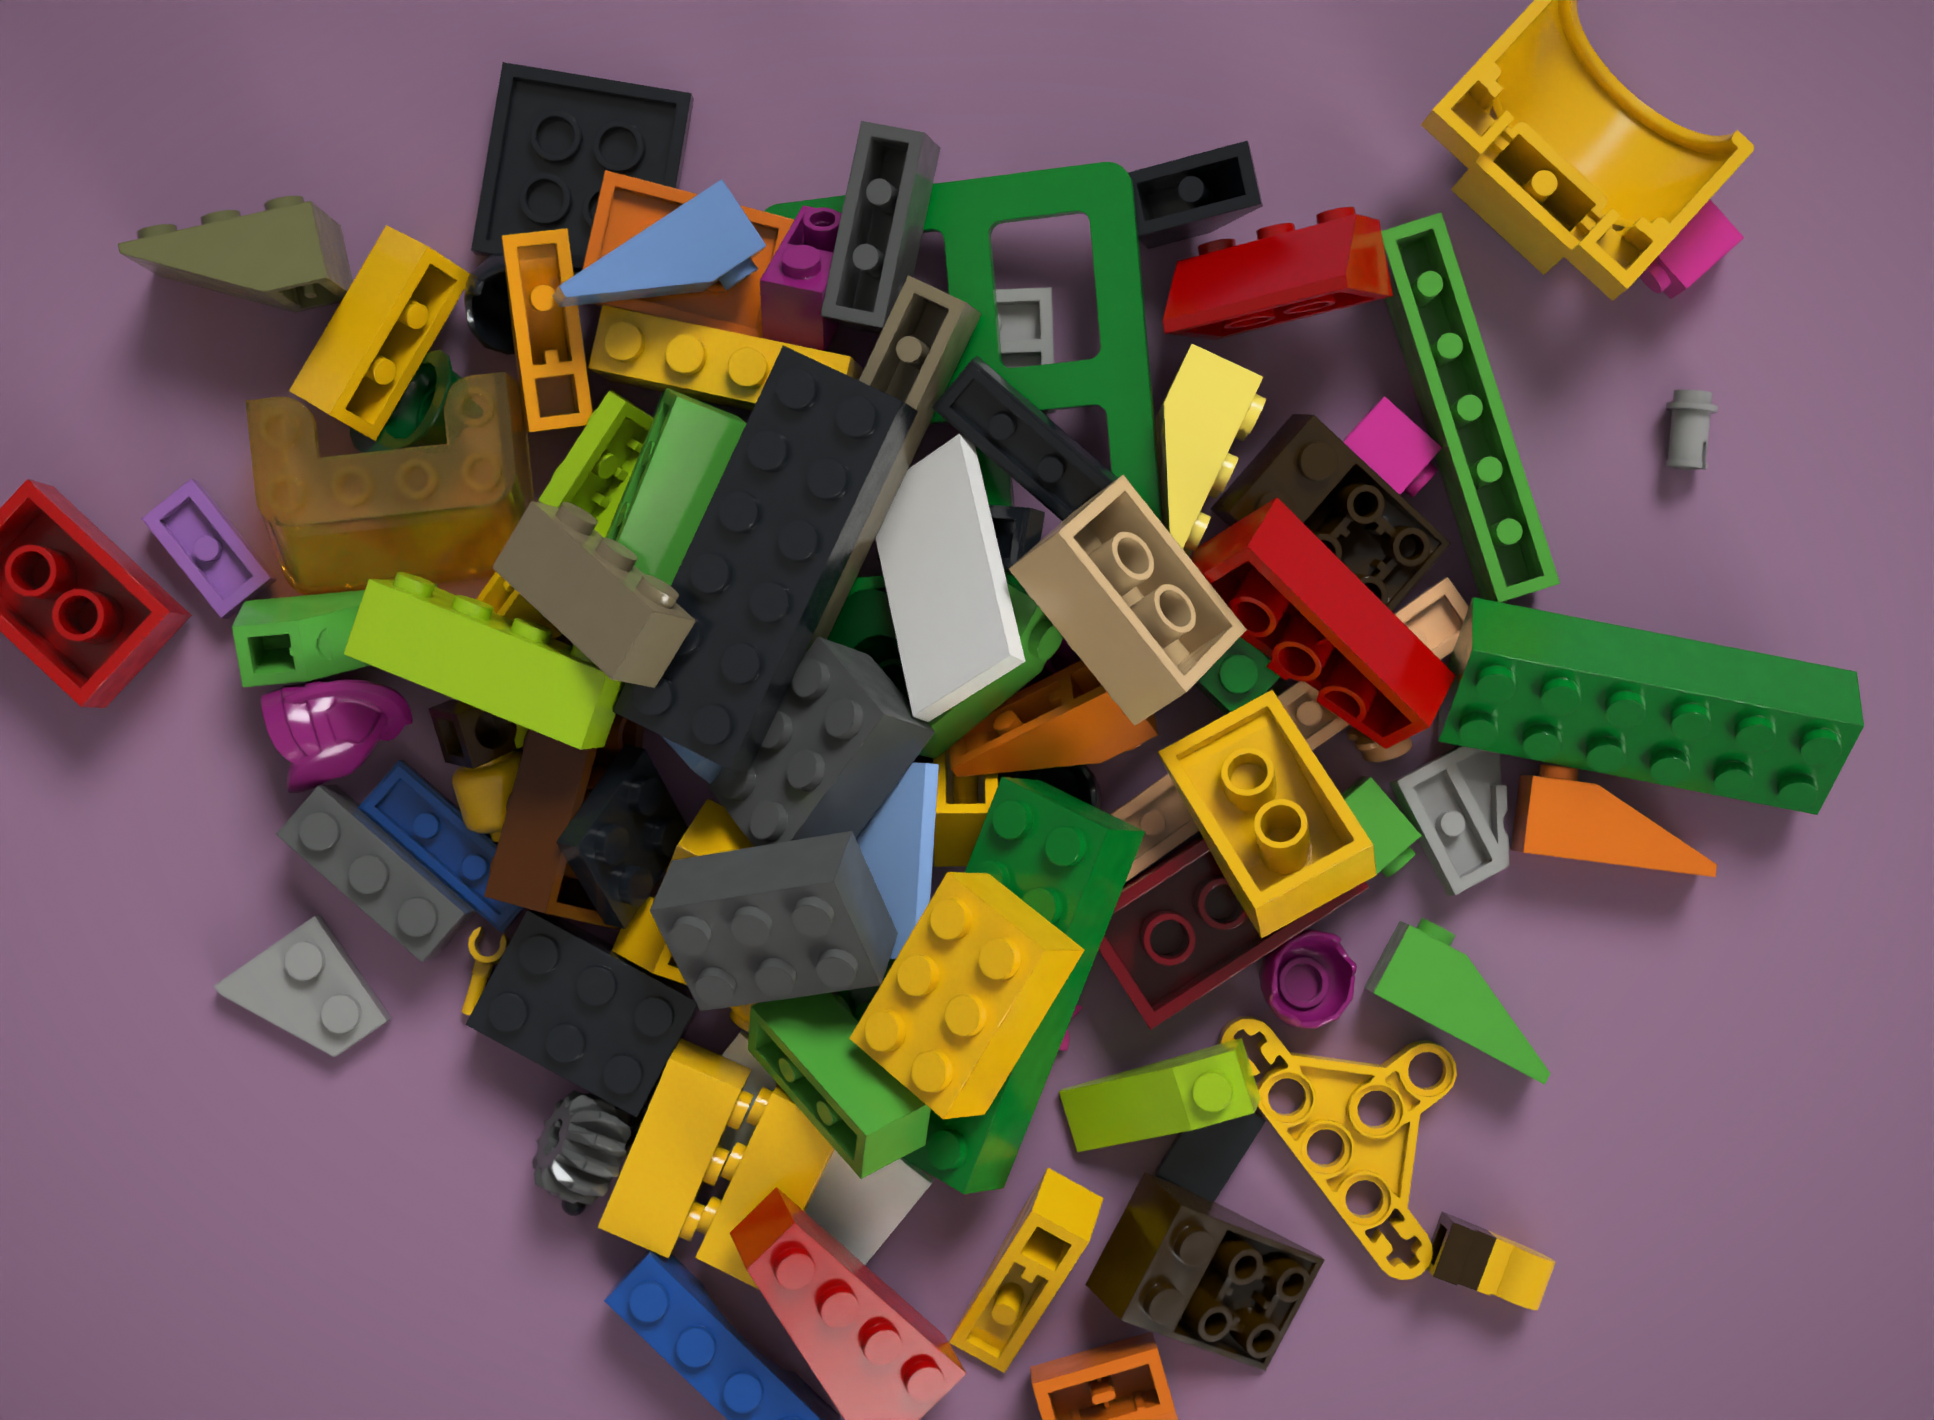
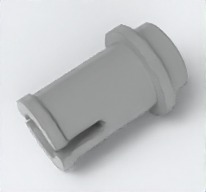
(1689, 429)

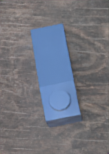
(679, 254)

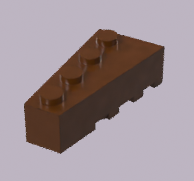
(545, 797)

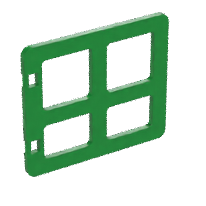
(1119, 373)

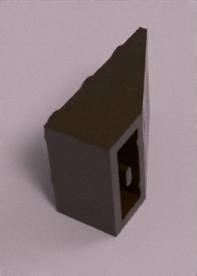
(1341, 504)
(1202, 1273)

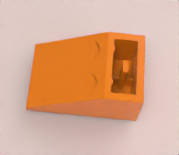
(1105, 1383)

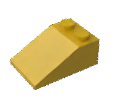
(1269, 813)

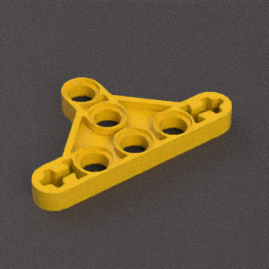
(1368, 1152)

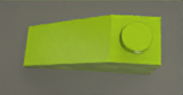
(1162, 1097)

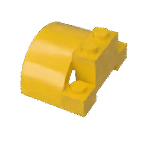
(1572, 156)

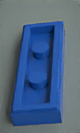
(437, 837)

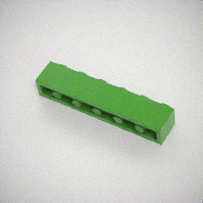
(1464, 413)

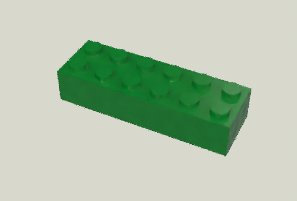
(1650, 706)
(1071, 870)

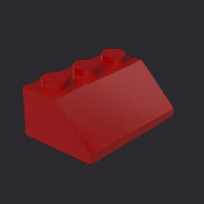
(1278, 276)

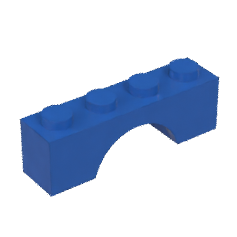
(688, 1330)

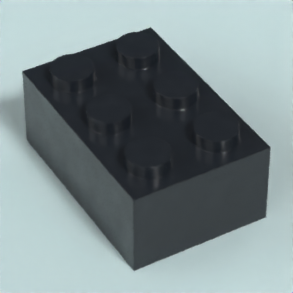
(584, 1011)

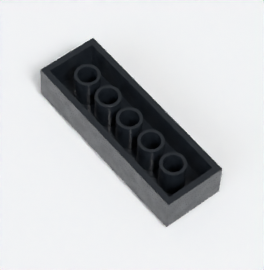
(770, 556)

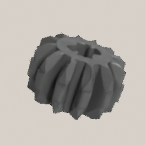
(581, 1148)

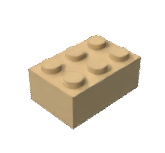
(1128, 601)

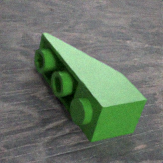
(295, 637)

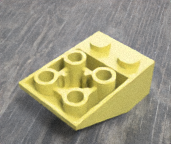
(1194, 429)

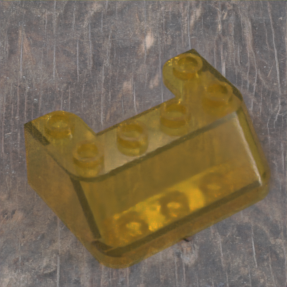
(399, 510)

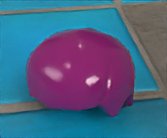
(1308, 979)

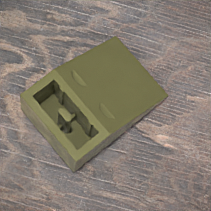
(274, 257)

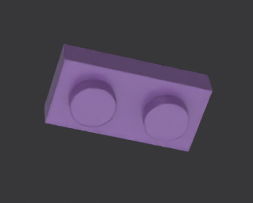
(209, 548)

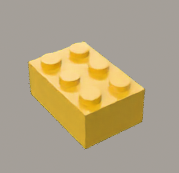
(966, 994)

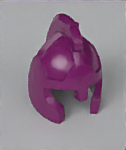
(331, 726)

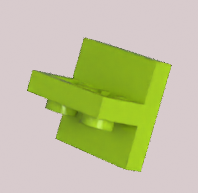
(601, 460)

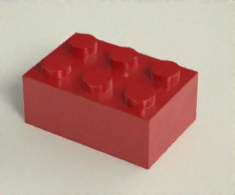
(77, 598)

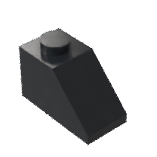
(1194, 194)

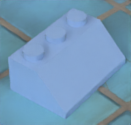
(901, 845)

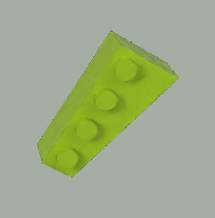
(483, 659)

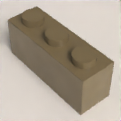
(594, 593)

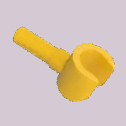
(481, 969)

